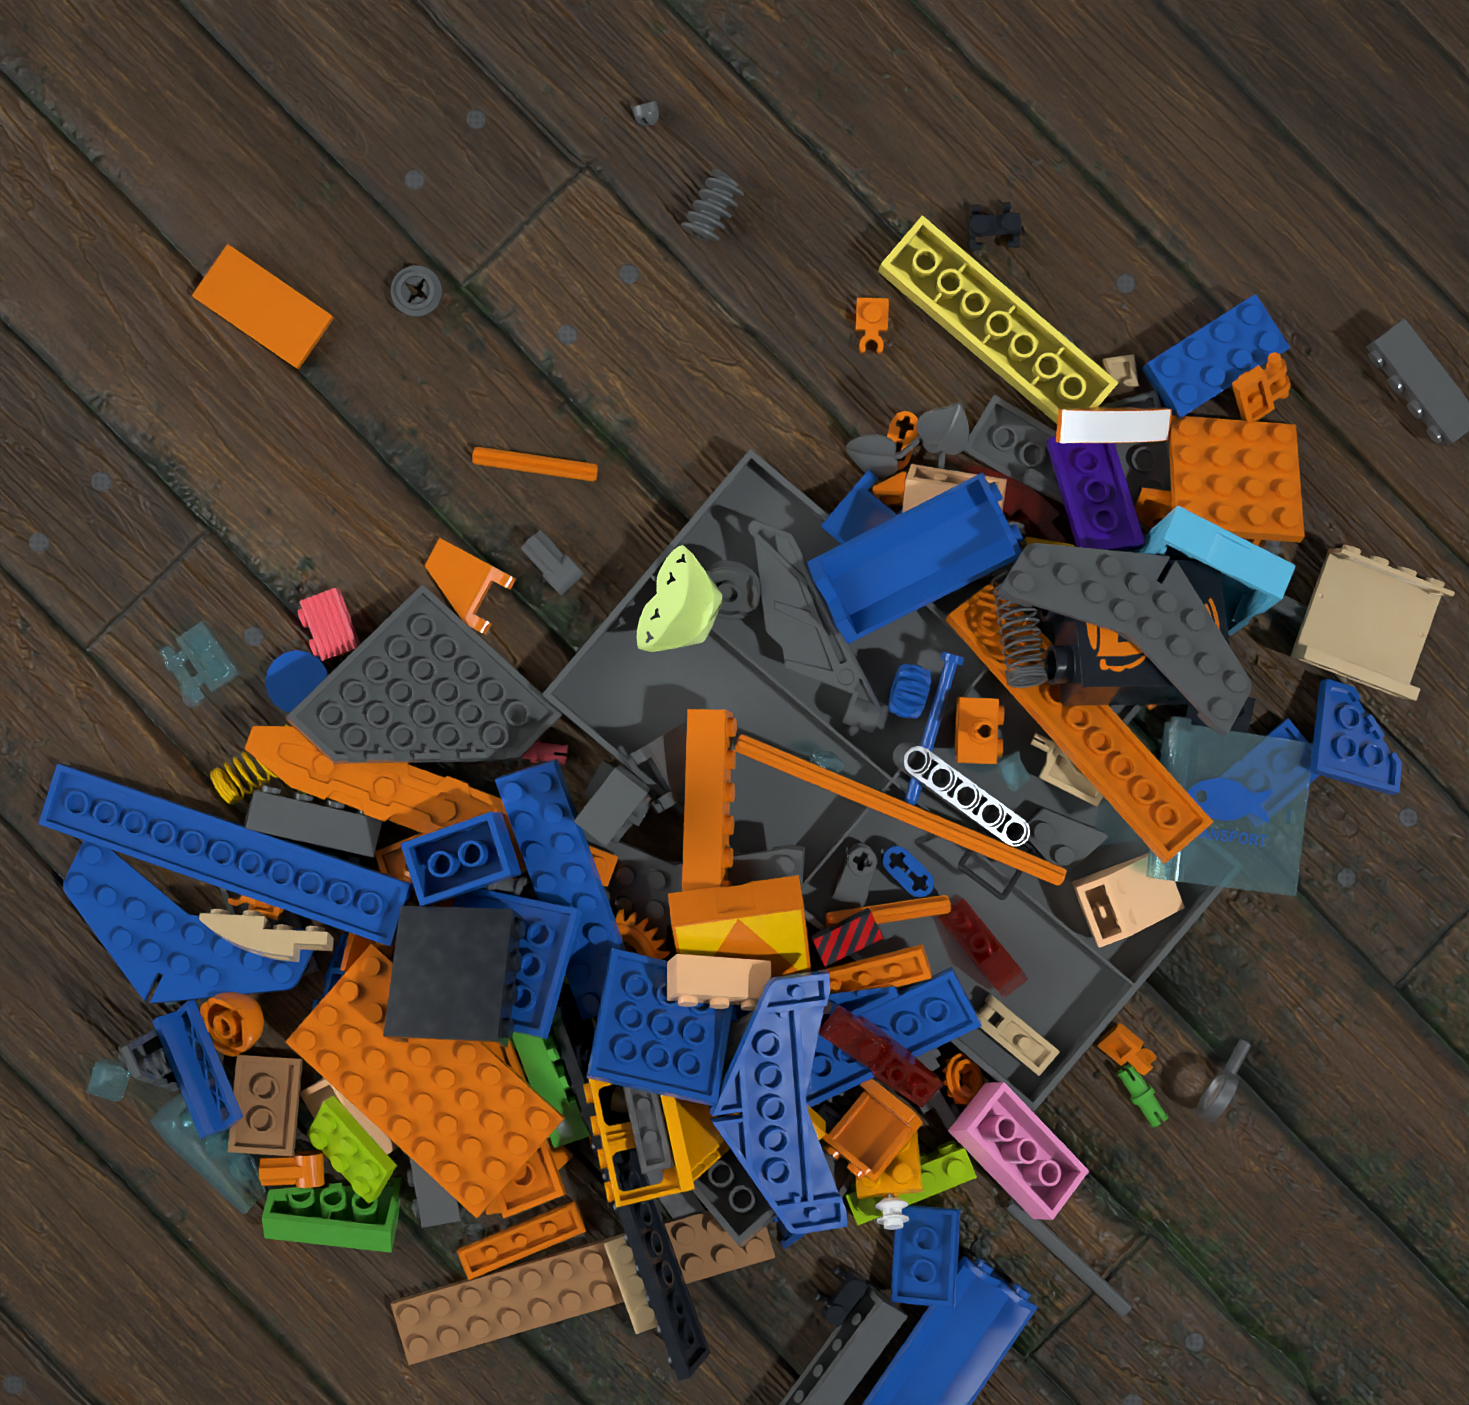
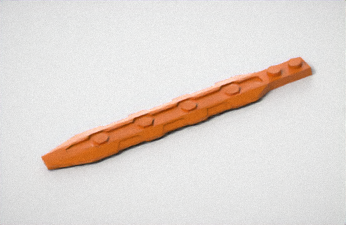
(385, 789)

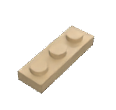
(630, 1284)

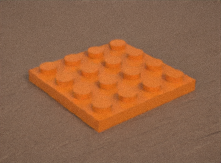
(1238, 475)

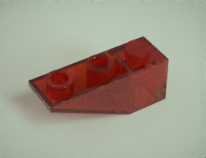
(984, 949)

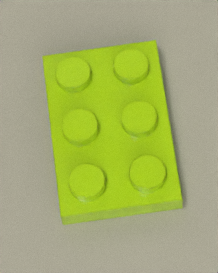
(351, 1149)

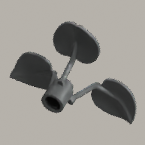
(939, 429)

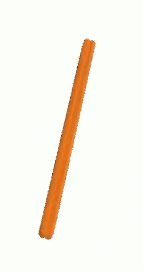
(900, 810)

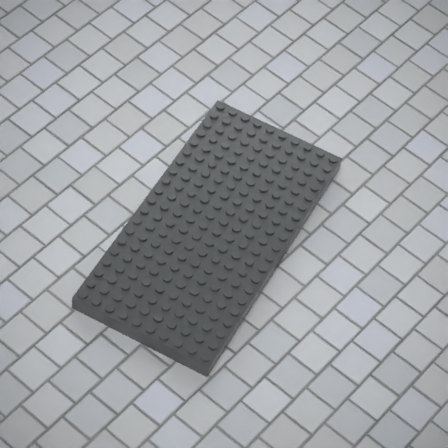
(637, 695)

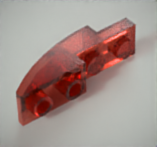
(1033, 509)
(882, 1054)

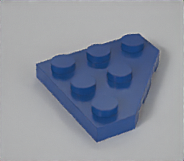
(1351, 743)

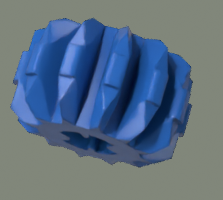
(909, 691)

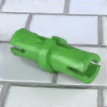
(1142, 1095)

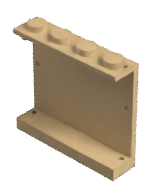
(1368, 621)

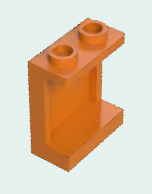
(872, 1131)

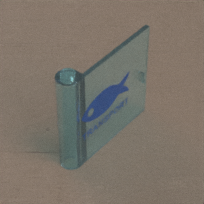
(1258, 805)

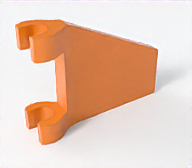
(464, 581)

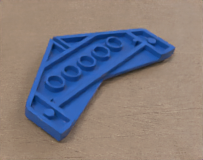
(156, 937)
(769, 1089)

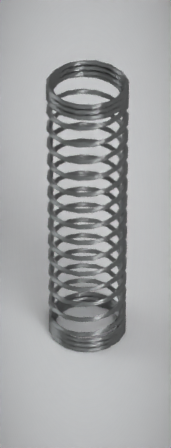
(1026, 675)

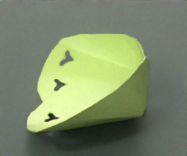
(684, 606)

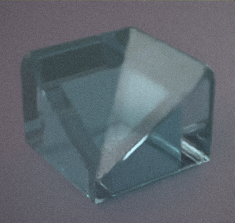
(1012, 771)
(108, 1080)

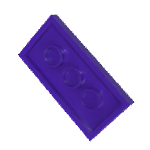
(1096, 495)

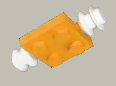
(899, 1178)

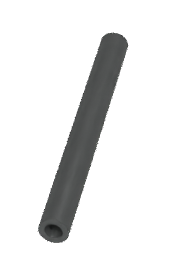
(1070, 1259)

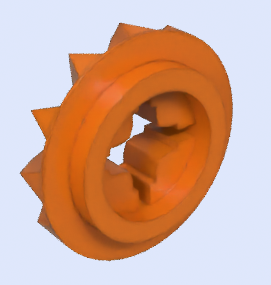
(971, 1080)

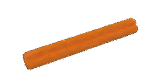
(535, 464)
(897, 910)

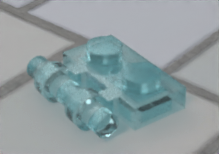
(206, 656)

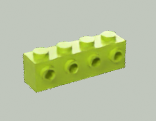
(939, 1172)

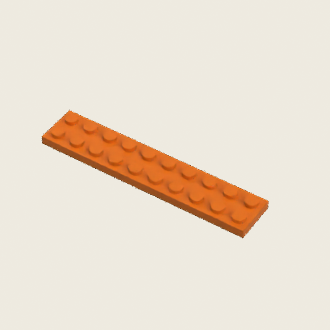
(1089, 736)

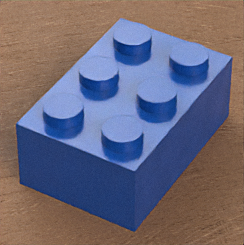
(461, 858)

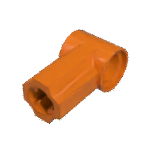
(302, 1169)

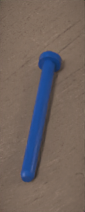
(935, 715)

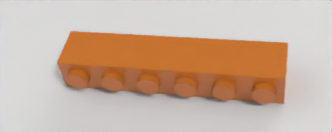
(708, 799)

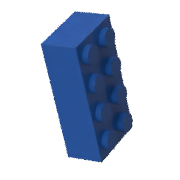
(1214, 357)

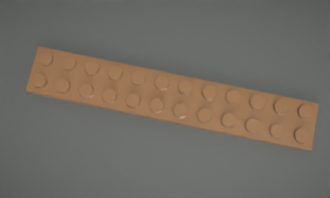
(554, 1289)

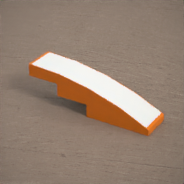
(1113, 425)

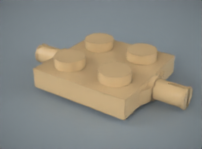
(1064, 773)

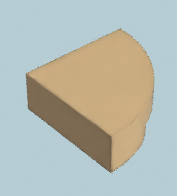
(1122, 370)

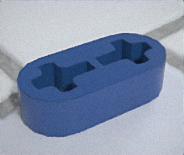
(902, 876)

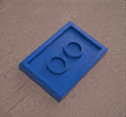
(926, 1257)

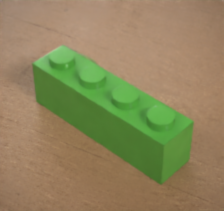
(550, 1078)
(333, 1216)

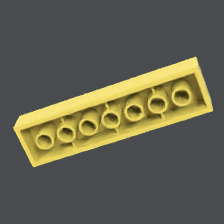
(994, 322)

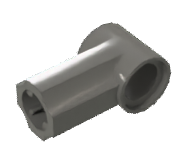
(556, 567)

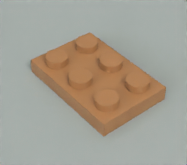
(269, 1102)

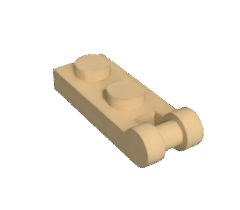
(1017, 1036)

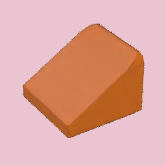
(891, 490)

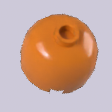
(233, 1021)

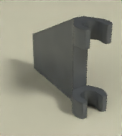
(668, 761)

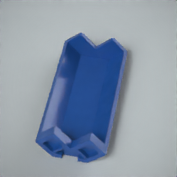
(916, 557)
(957, 1347)

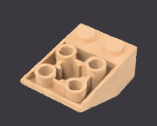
(1125, 900)

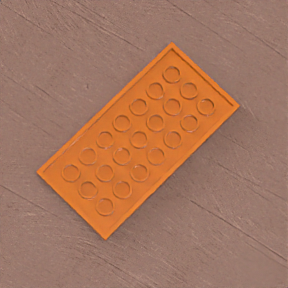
(436, 1099)

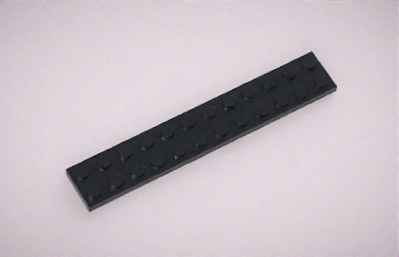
(642, 1221)

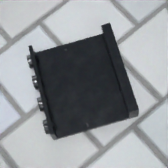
(454, 974)

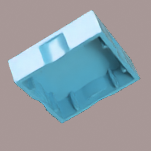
(1249, 574)

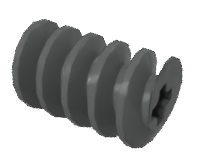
(713, 206)

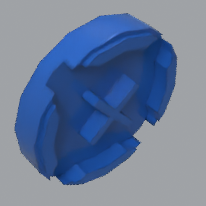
(294, 678)

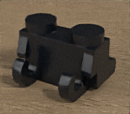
(993, 225)
(844, 1297)

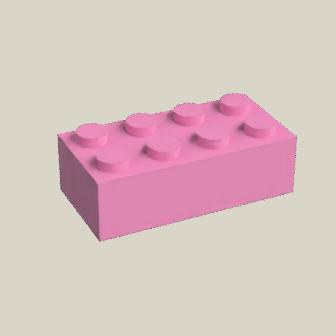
(1018, 1150)

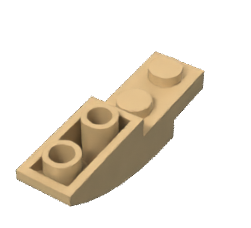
(254, 934)

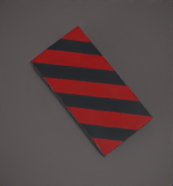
(846, 937)

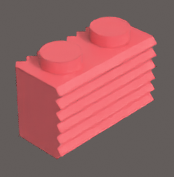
(329, 624)

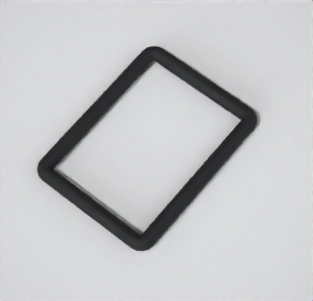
(1002, 896)

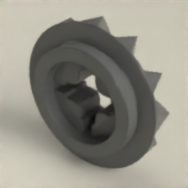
(414, 277)

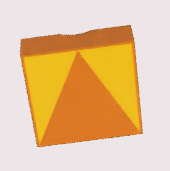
(744, 923)

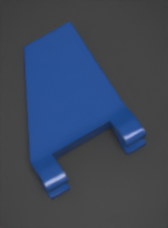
(857, 512)

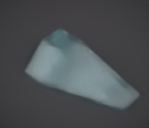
(228, 1172)

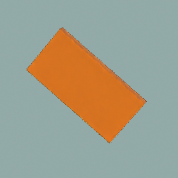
(263, 306)

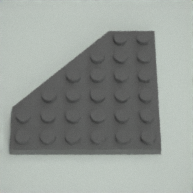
(424, 695)

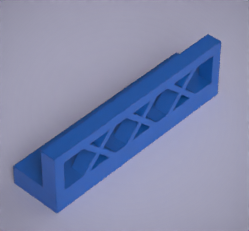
(195, 1067)

